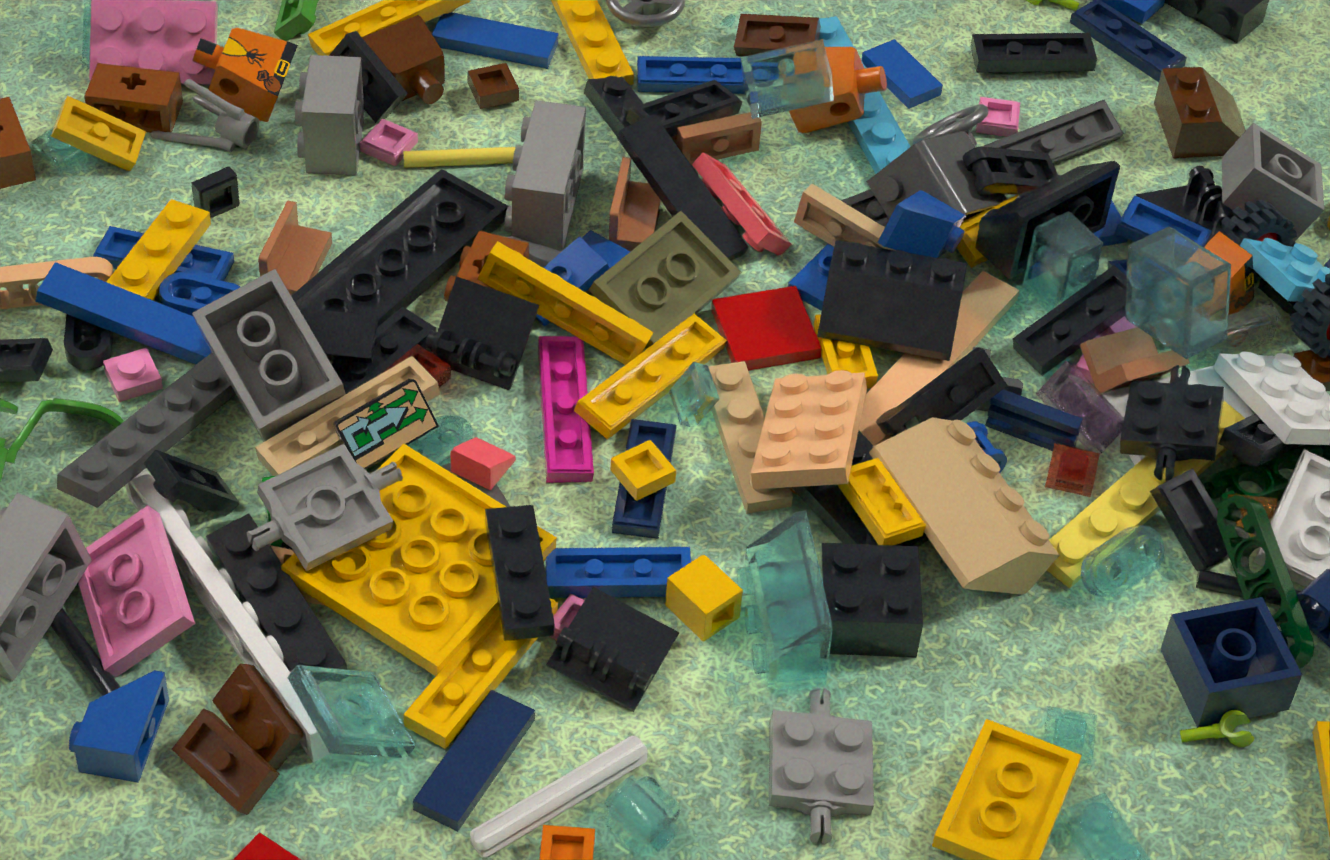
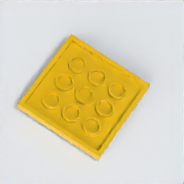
(427, 577)

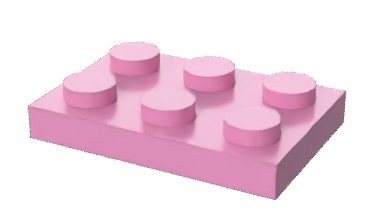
(153, 35)
(134, 592)

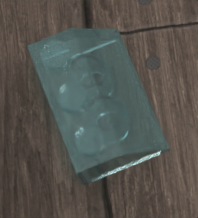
(787, 607)

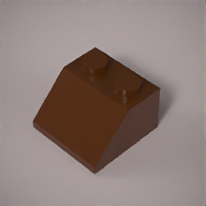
(1196, 113)

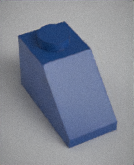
(923, 226)
(121, 729)

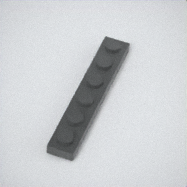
(153, 427)

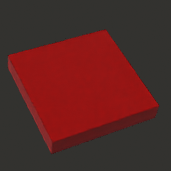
(766, 328)

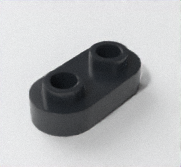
(86, 343)

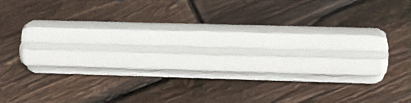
(558, 796)

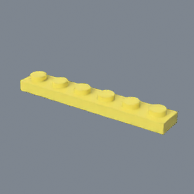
(1119, 507)

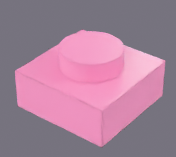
(132, 374)

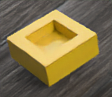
(643, 470)

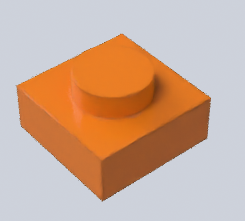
(567, 843)

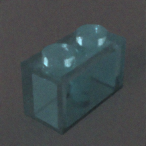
(787, 78)
(1061, 260)

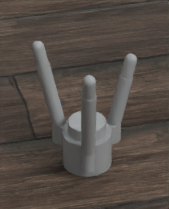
(232, 123)

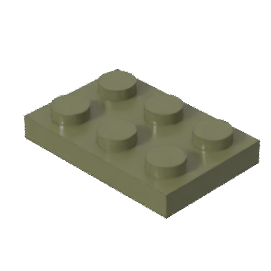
(666, 277)

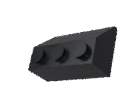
(1008, 232)
(892, 300)

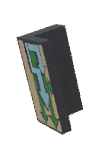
(386, 423)

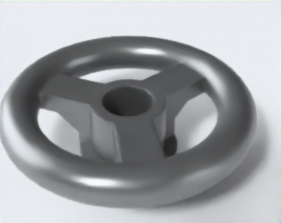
(646, 12)
(956, 122)

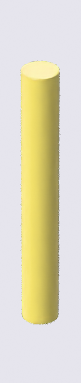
(458, 157)

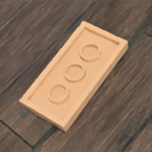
(809, 430)

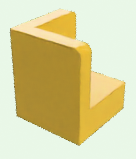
(703, 597)

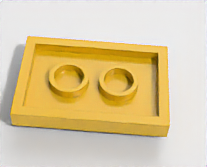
(1006, 797)

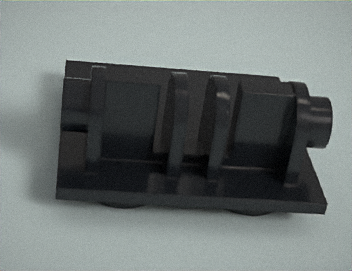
(1197, 201)
(483, 332)
(612, 649)

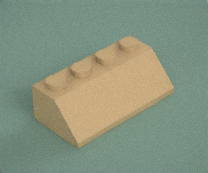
(967, 507)

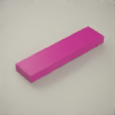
(564, 431)

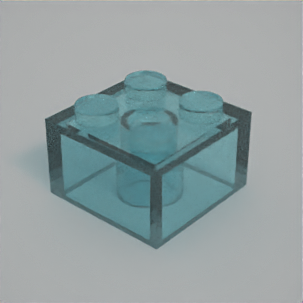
(1178, 292)

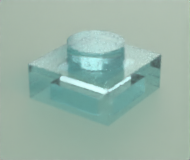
(56, 152)
(694, 395)
(1071, 731)

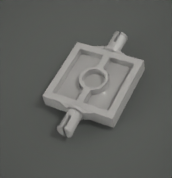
(325, 507)
(820, 764)

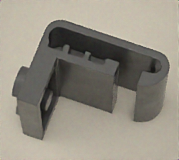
(936, 169)

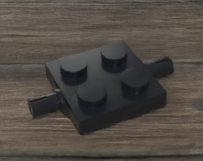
(1172, 421)

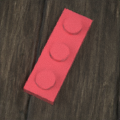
(741, 206)

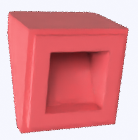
(480, 462)

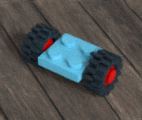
(1286, 267)

